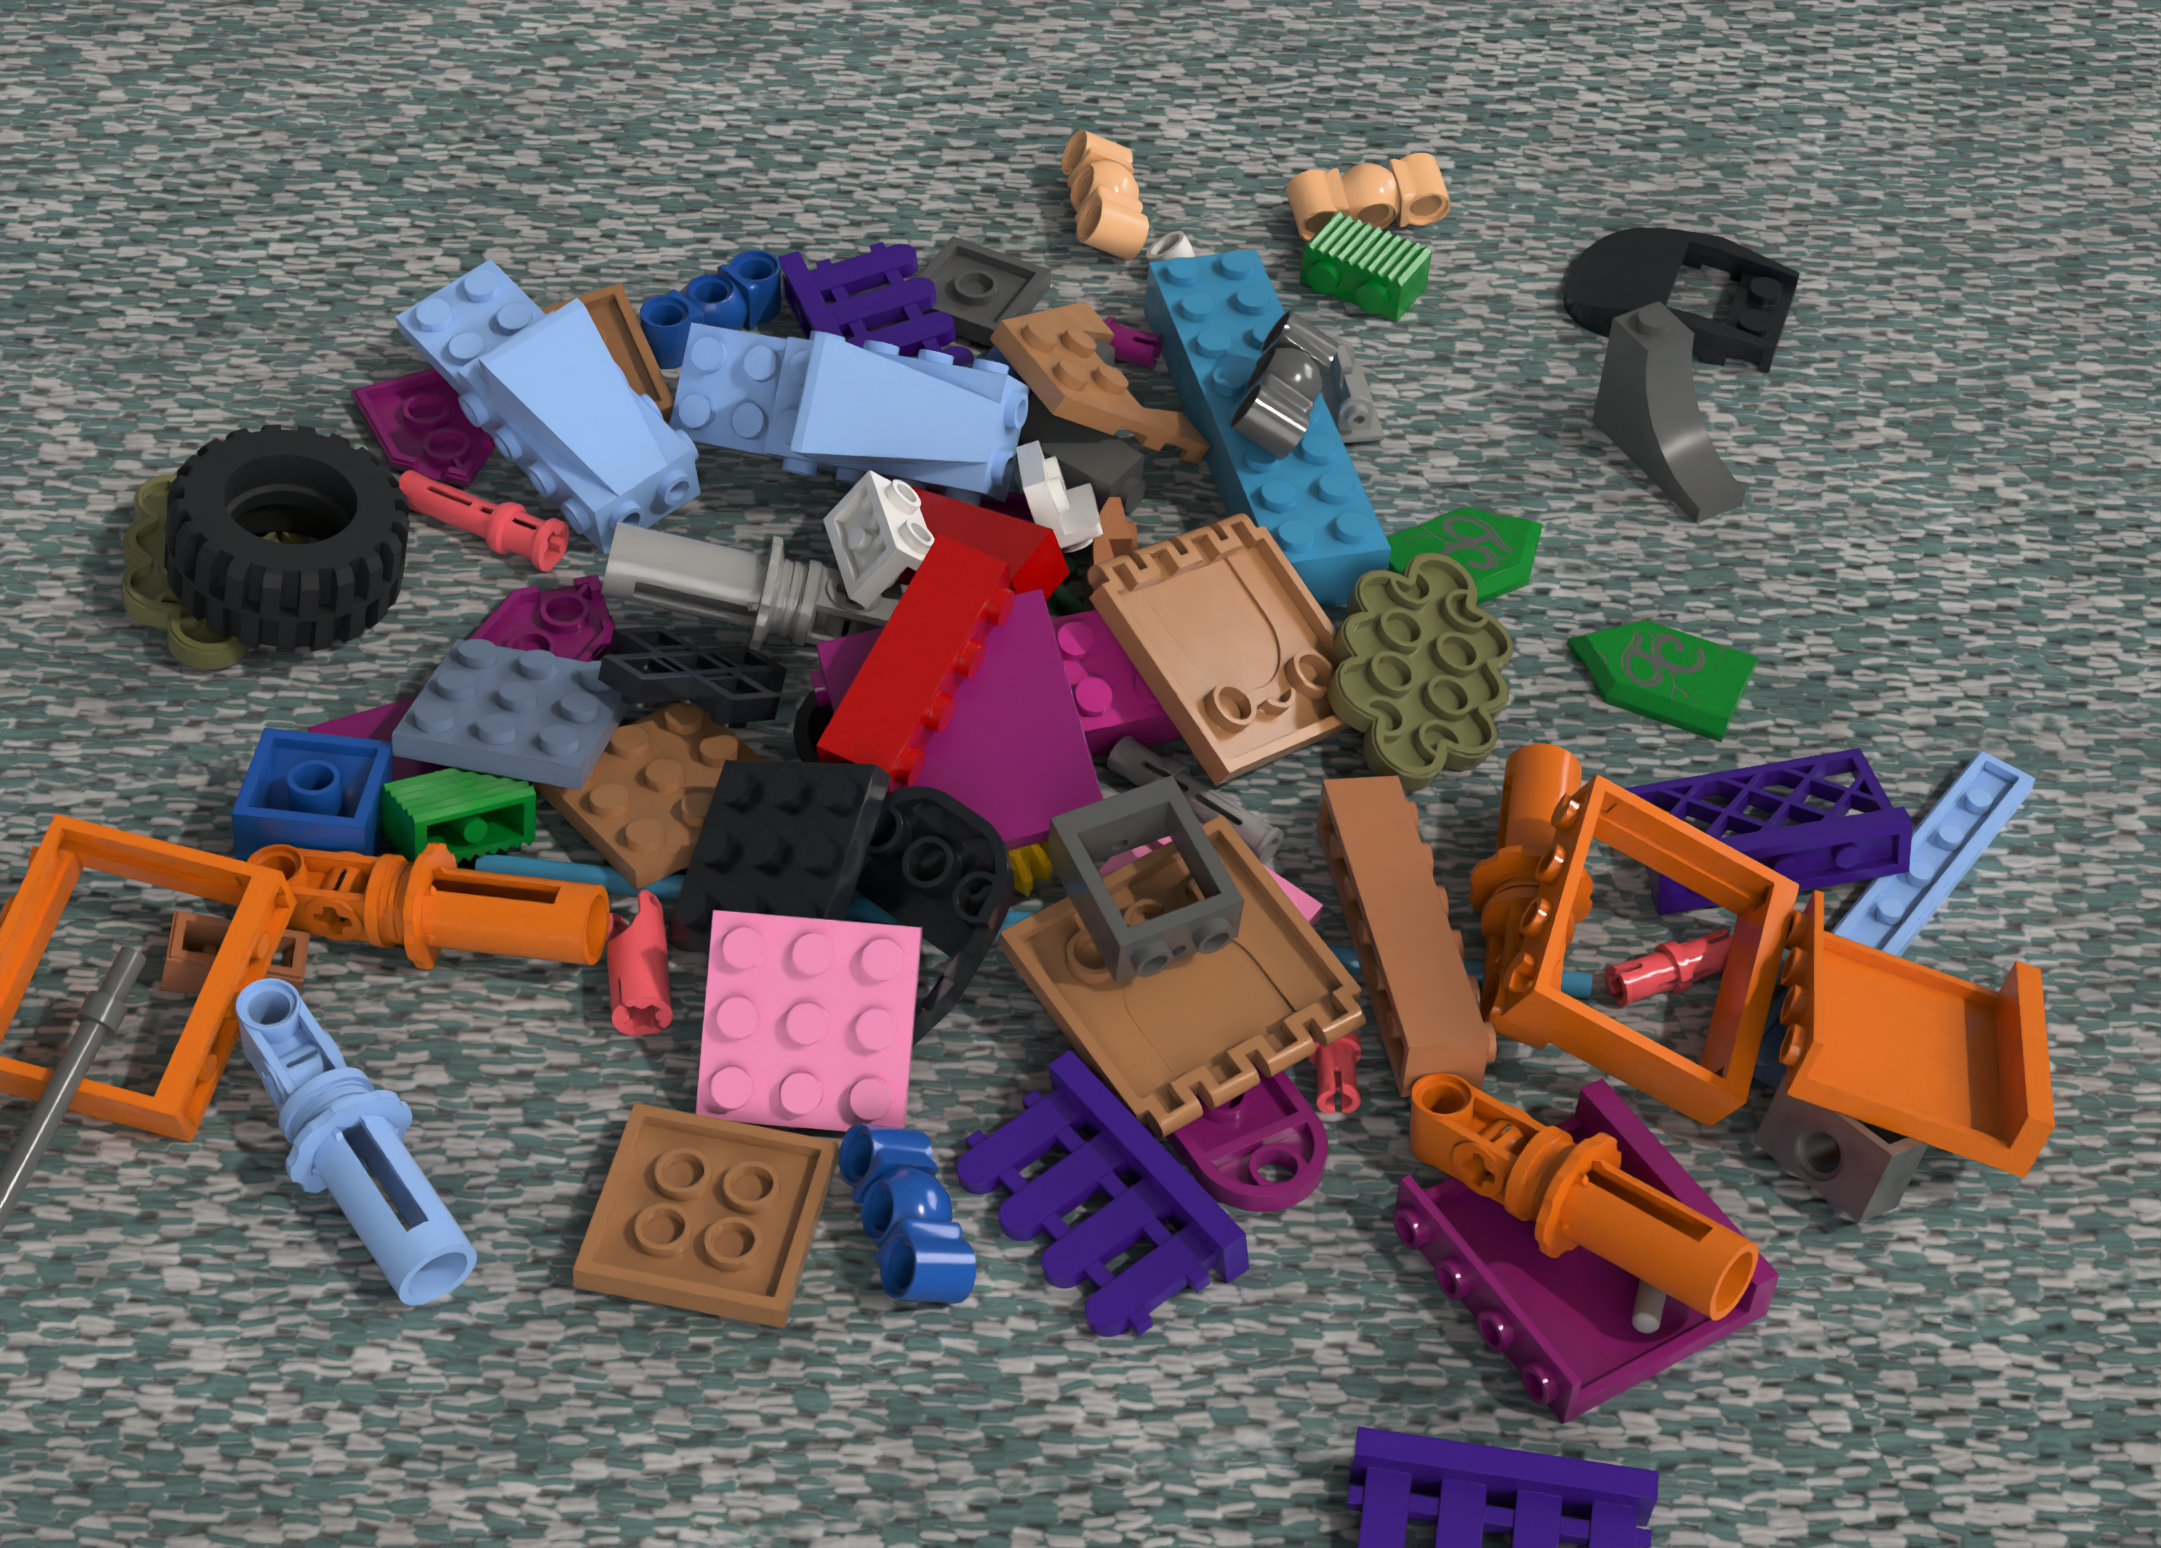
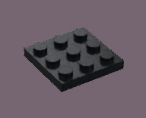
(779, 844)

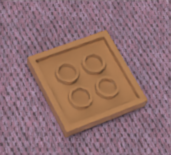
(651, 791)
(707, 1215)

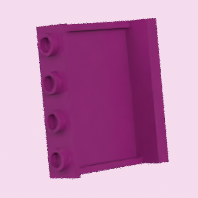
(1014, 731)
(1571, 1314)

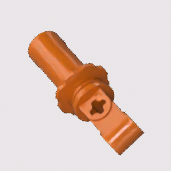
(1506, 882)
(440, 906)
(1578, 1194)

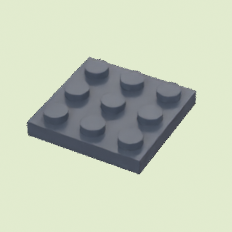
(512, 715)

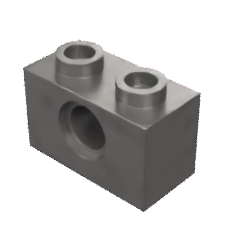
(1858, 1180)

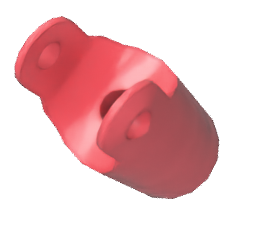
(639, 970)

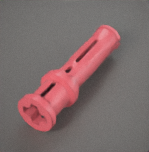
(503, 526)

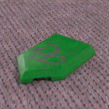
(1489, 545)
(1667, 675)

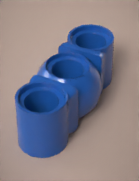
(736, 297)
(907, 1214)

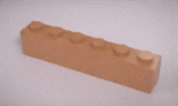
(1403, 933)

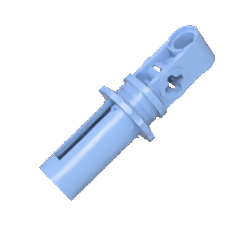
(343, 1129)

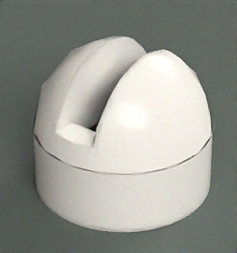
(1170, 247)

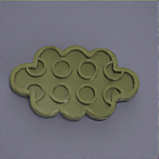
(149, 595)
(1420, 670)

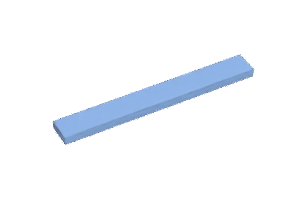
(1941, 854)

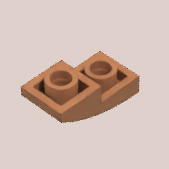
(1117, 539)

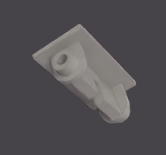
(1350, 398)

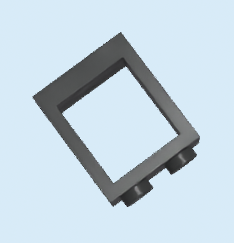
(1124, 824)

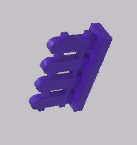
(810, 290)
(1116, 1147)
(1477, 1474)

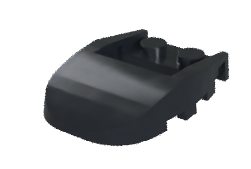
(1642, 268)
(943, 872)

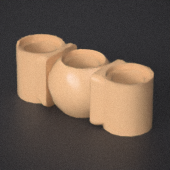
(1407, 191)
(1104, 195)

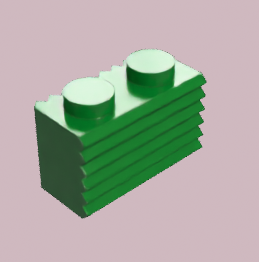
(1365, 266)
(458, 808)

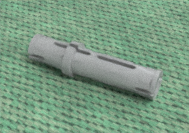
(1144, 766)

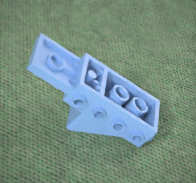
(554, 403)
(853, 409)

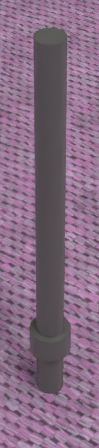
(98, 1017)

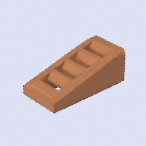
(194, 933)

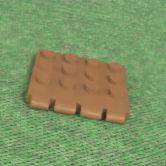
(1224, 642)
(1203, 1014)

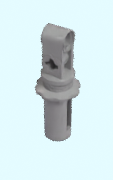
(739, 586)

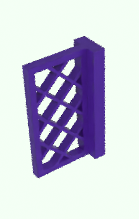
(1814, 854)

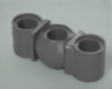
(1284, 385)

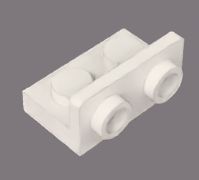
(1068, 512)
(877, 535)

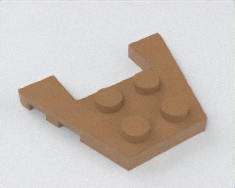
(1060, 365)

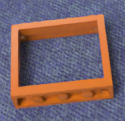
(1702, 864)
(213, 1026)

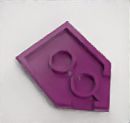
(424, 427)
(563, 620)

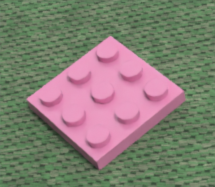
(808, 1021)

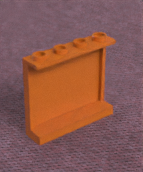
(1916, 1046)

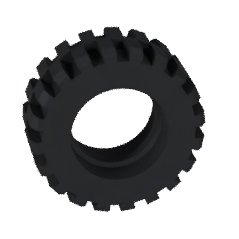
(277, 589)

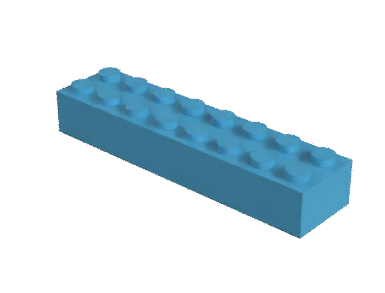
(1312, 501)

